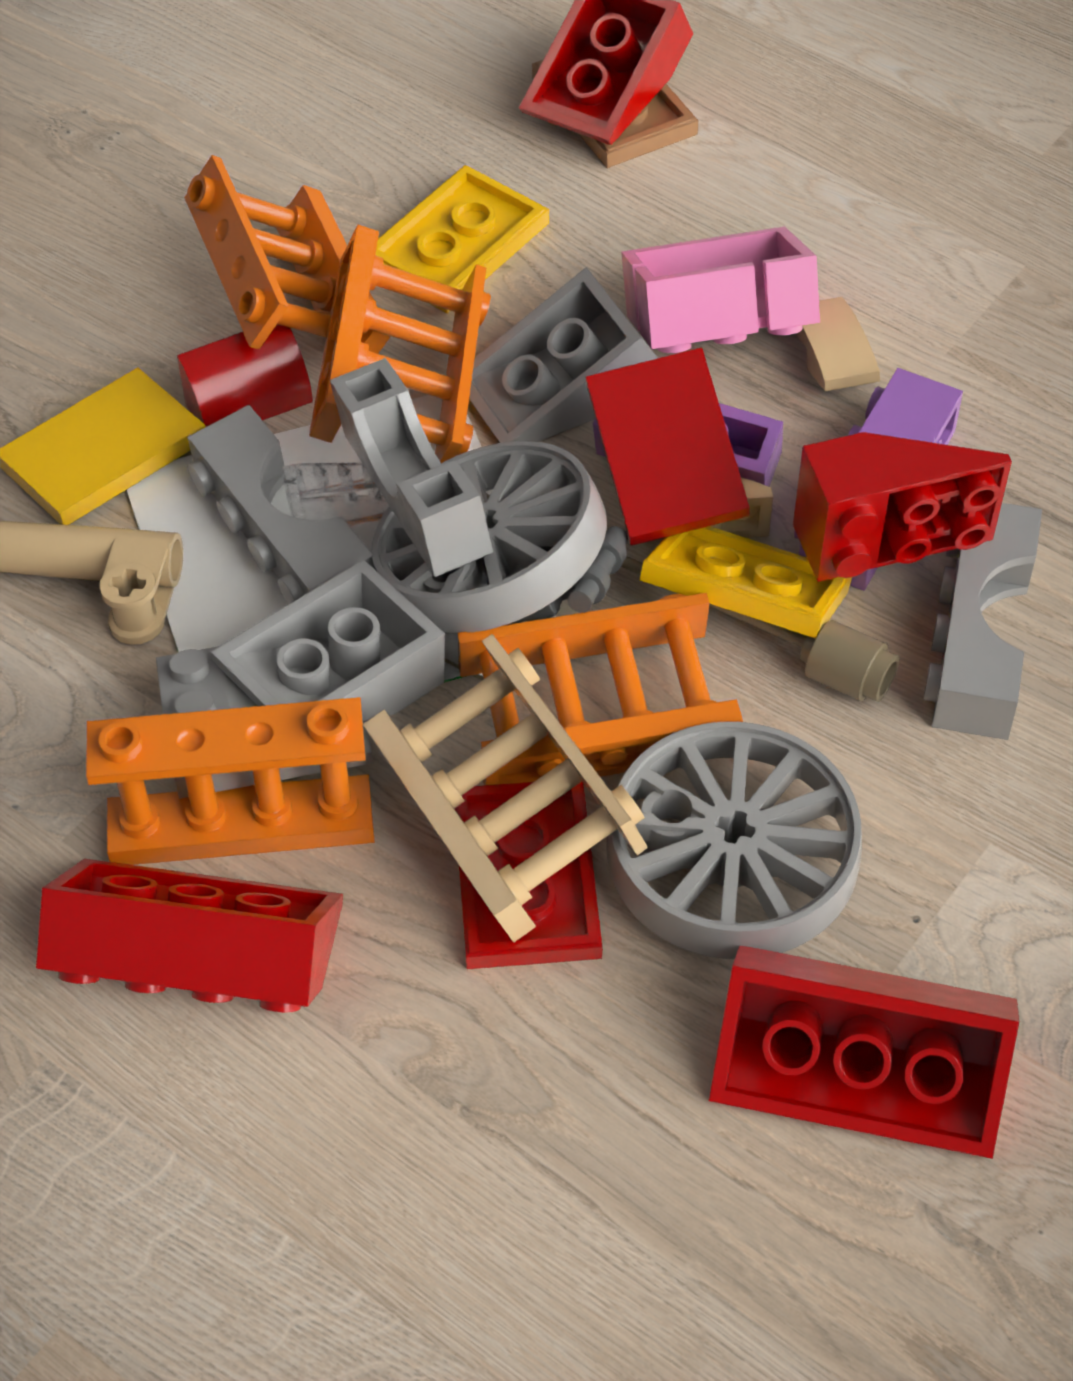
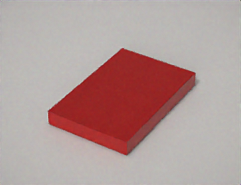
(667, 446)
(560, 906)

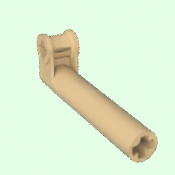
(133, 568)

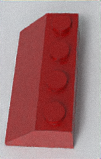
(188, 933)
(865, 1051)

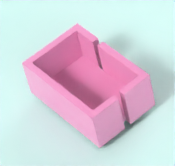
(721, 288)

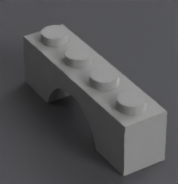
(243, 470)
(429, 498)
(979, 671)

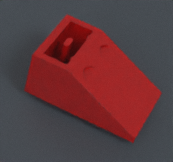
(893, 501)

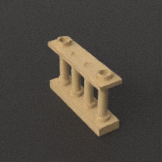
(475, 839)

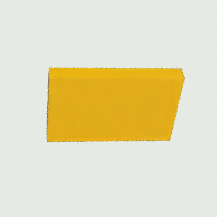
(461, 226)
(100, 446)
(746, 578)

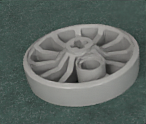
(536, 501)
(736, 839)

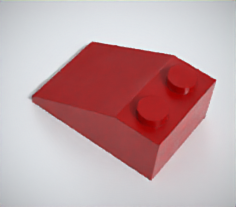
(607, 65)

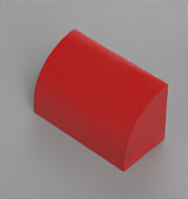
(232, 375)

